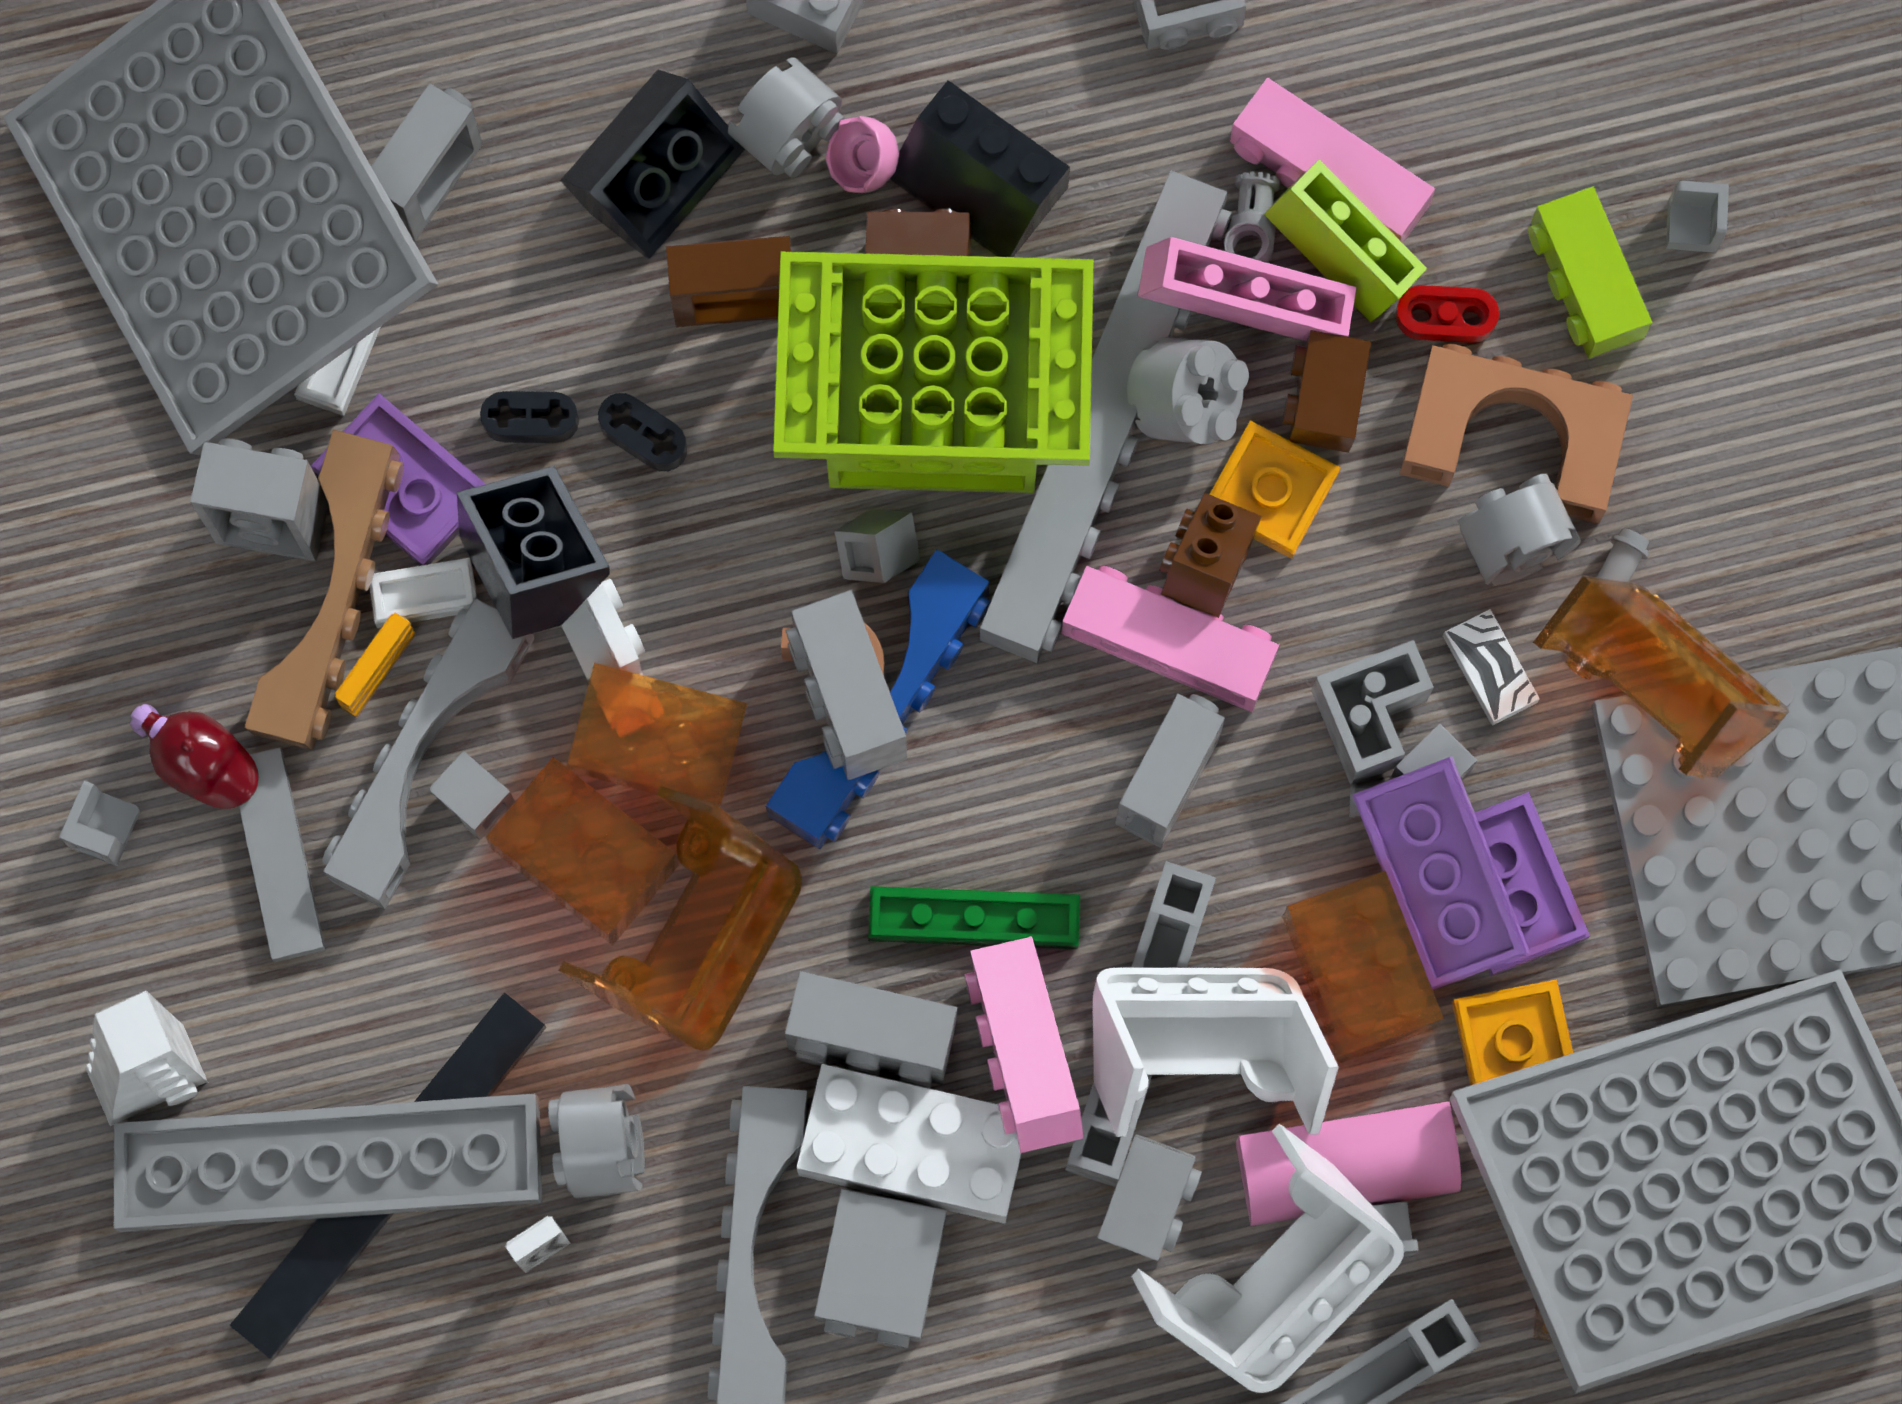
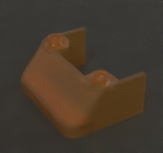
(1666, 669)
(713, 935)

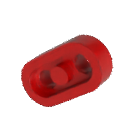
(1445, 308)

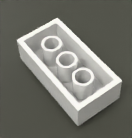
(909, 1144)

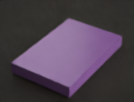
(426, 503)
(1531, 879)

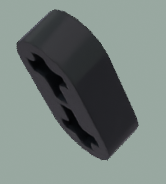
(529, 428)
(635, 441)

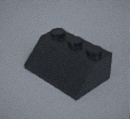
(653, 162)
(982, 166)
(530, 549)

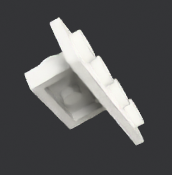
(599, 635)

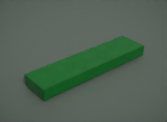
(973, 917)

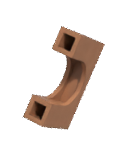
(1585, 416)

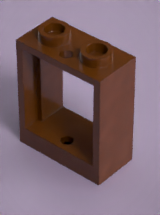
(725, 280)

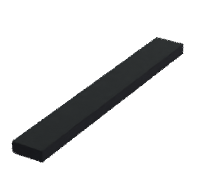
(337, 1242)

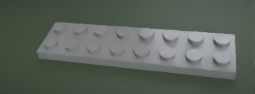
(327, 1163)

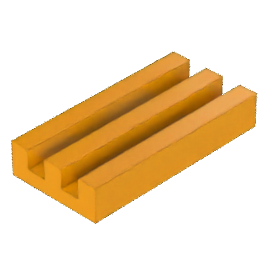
(374, 664)

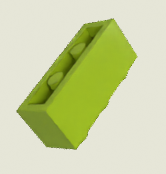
(1345, 240)
(1589, 273)

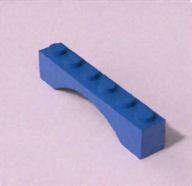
(941, 607)

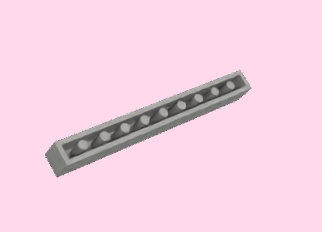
(1071, 496)

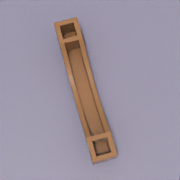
(295, 693)

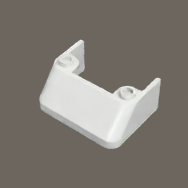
(1208, 1024)
(1295, 1290)

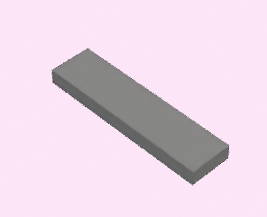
(280, 862)

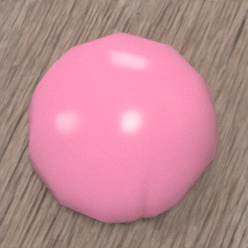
(862, 154)

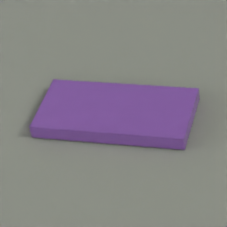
(1441, 872)

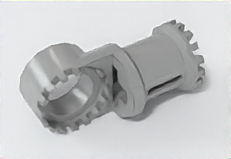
(1255, 198)

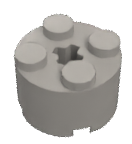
(787, 118)
(1187, 390)
(1518, 530)
(597, 1141)

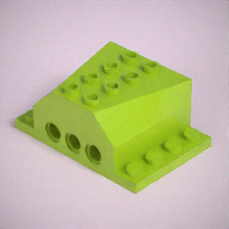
(934, 368)

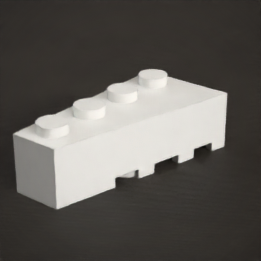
(141, 1058)

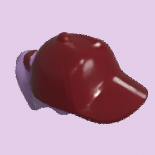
(197, 756)

